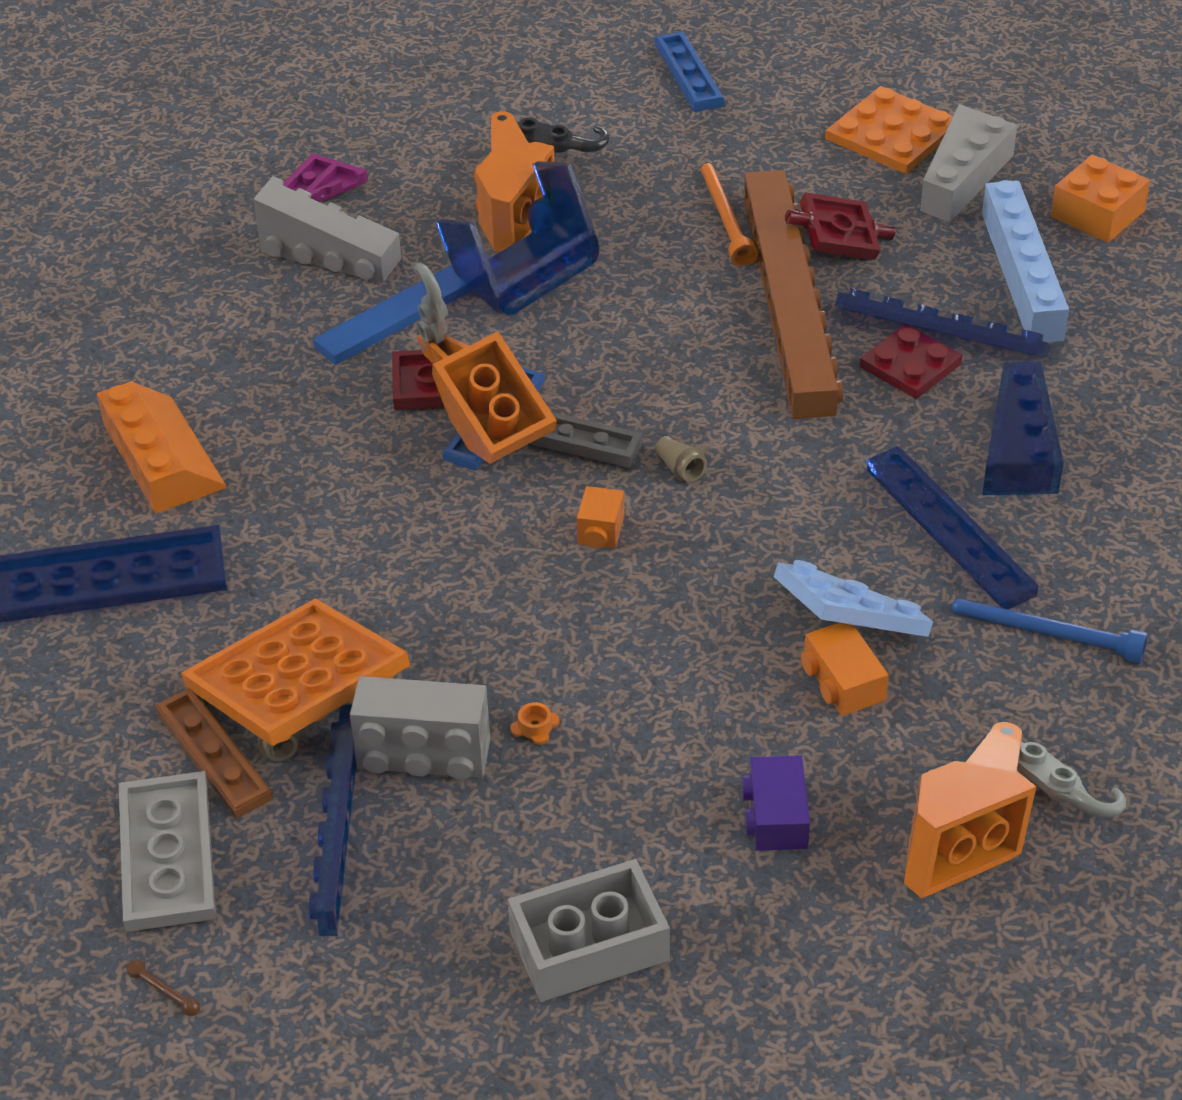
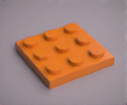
(891, 129)

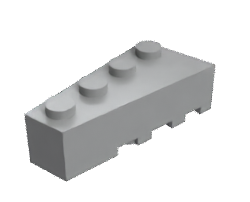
(323, 235)

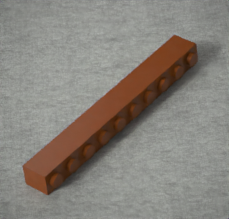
(790, 297)

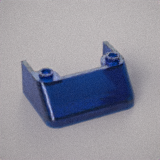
(554, 252)

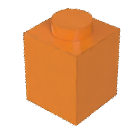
(600, 517)

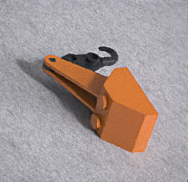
(507, 177)

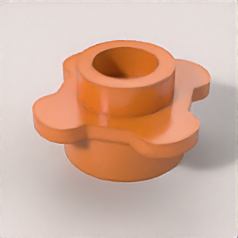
(535, 713)

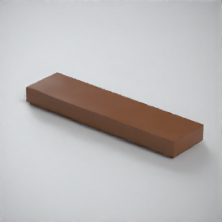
(214, 752)

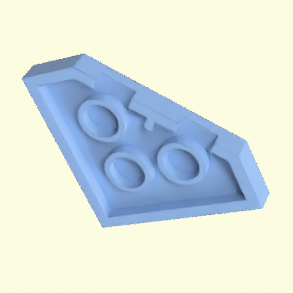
(850, 600)

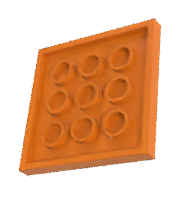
(293, 670)

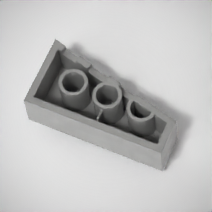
(966, 160)

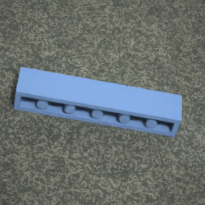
(1024, 260)

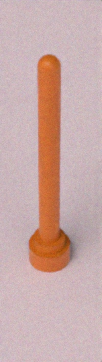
(741, 249)

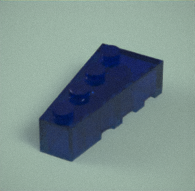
(1024, 437)

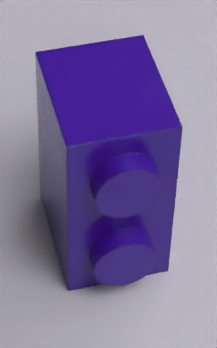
(778, 803)

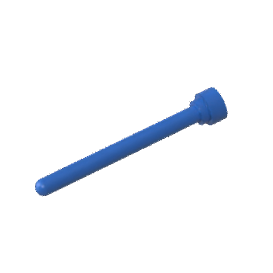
(1128, 645)

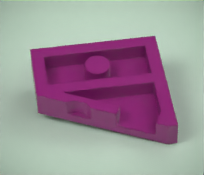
(325, 177)

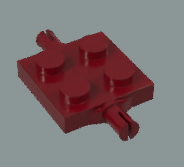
(840, 226)

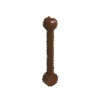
(137, 969)

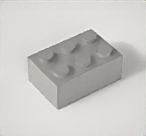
(420, 727)
(589, 930)

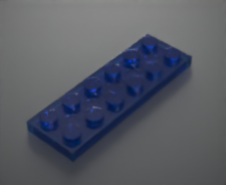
(111, 573)

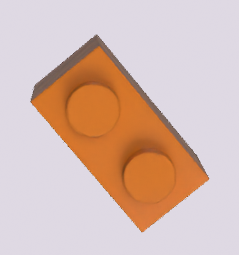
(844, 668)

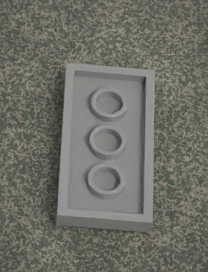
(166, 851)

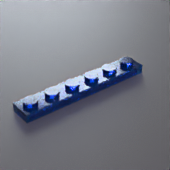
(958, 325)
(952, 528)
(334, 832)

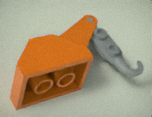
(480, 383)
(980, 809)

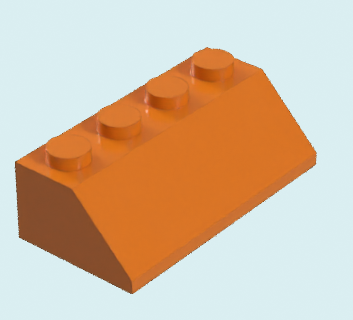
(157, 446)

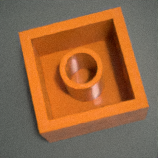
(1100, 198)

